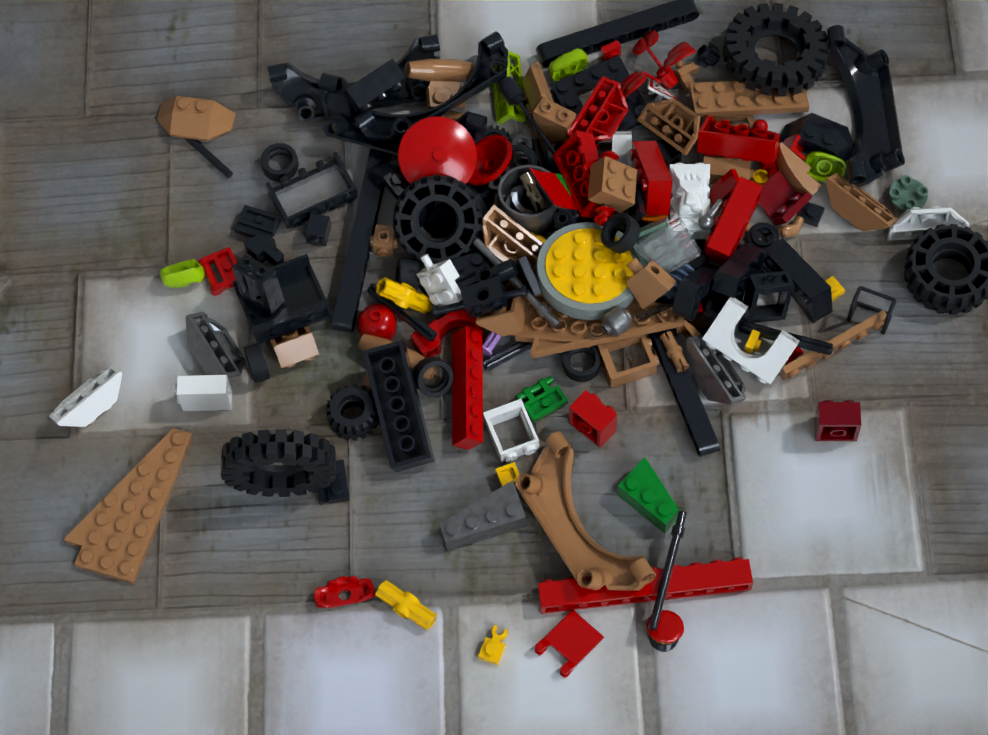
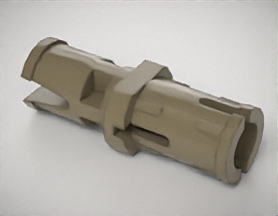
(533, 192)

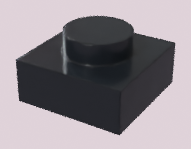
(812, 214)

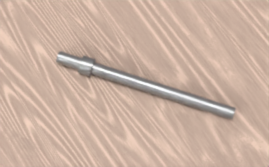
(542, 309)

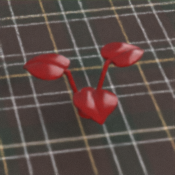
(665, 73)

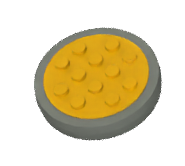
(583, 274)

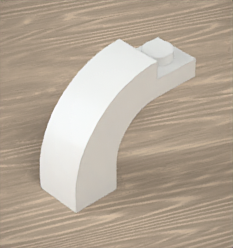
(621, 145)

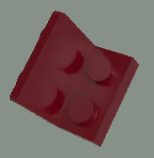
(780, 199)

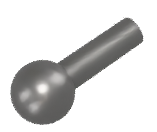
(706, 221)

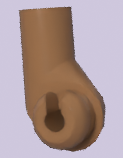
(792, 229)

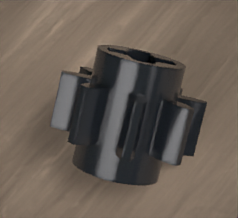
(708, 55)

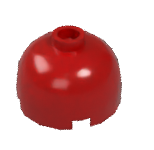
(377, 321)

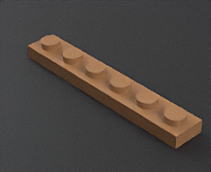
(841, 341)

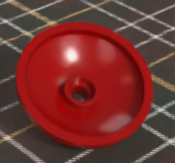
(492, 159)

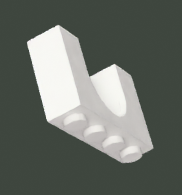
(764, 365)

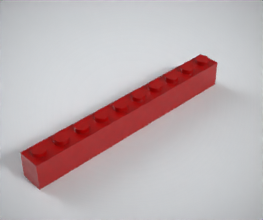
(684, 582)

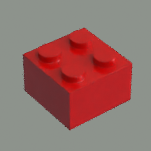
(593, 418)

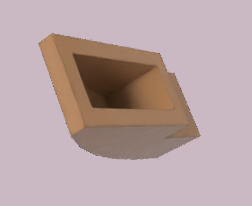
(796, 171)

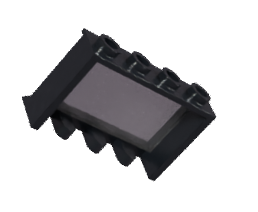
(312, 192)

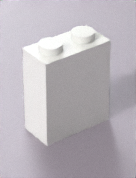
(203, 392)

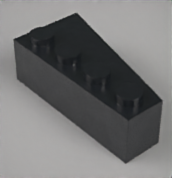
(809, 288)

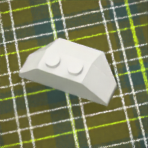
(917, 220)
(89, 399)

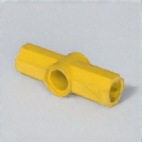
(404, 295)
(406, 605)

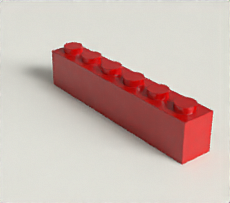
(467, 388)

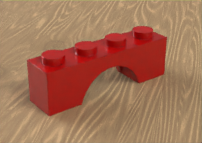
(441, 326)

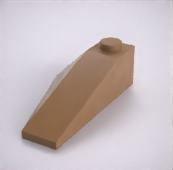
(508, 319)

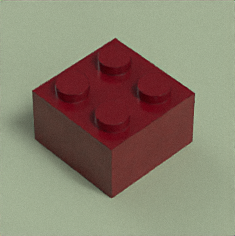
(837, 421)

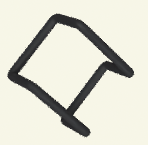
(854, 304)

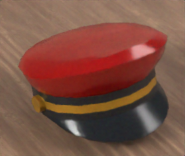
(668, 631)

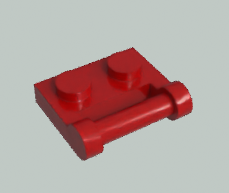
(224, 261)

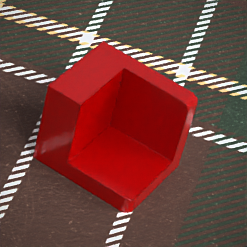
(791, 143)

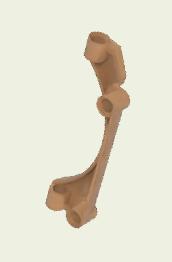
(553, 506)

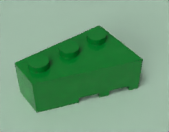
(648, 496)

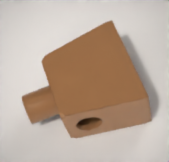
(648, 282)

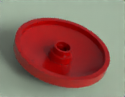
(437, 147)

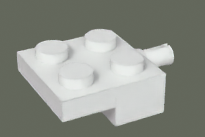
(440, 281)

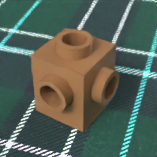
(384, 241)

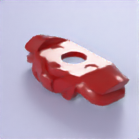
(329, 595)

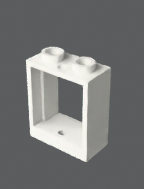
(503, 414)

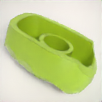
(568, 64)
(824, 165)
(182, 274)

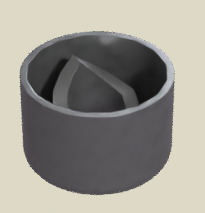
(512, 193)

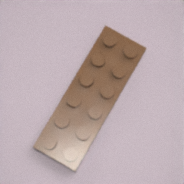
(734, 99)

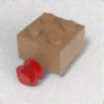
(611, 186)

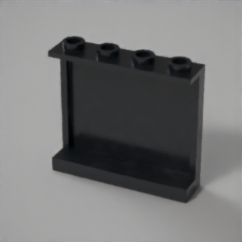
(302, 304)

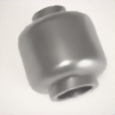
(616, 322)

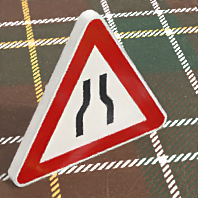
(657, 88)

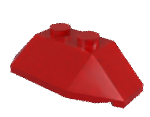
(602, 111)

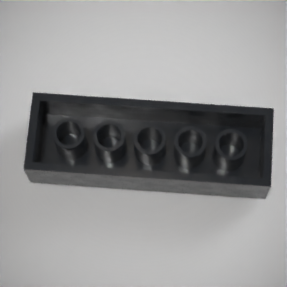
(398, 406)

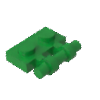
(545, 403)

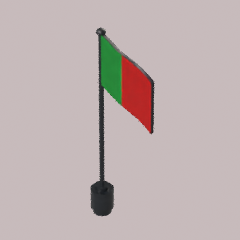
(550, 183)

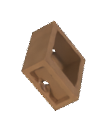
(616, 379)

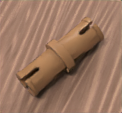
(674, 351)

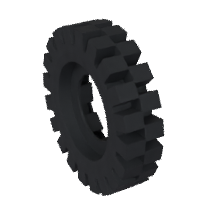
(795, 74)
(306, 461)

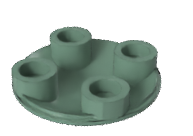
(907, 193)

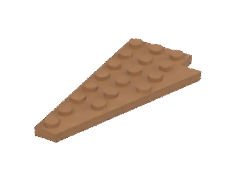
(579, 333)
(124, 522)

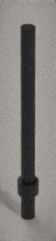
(677, 533)

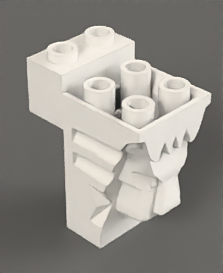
(690, 195)

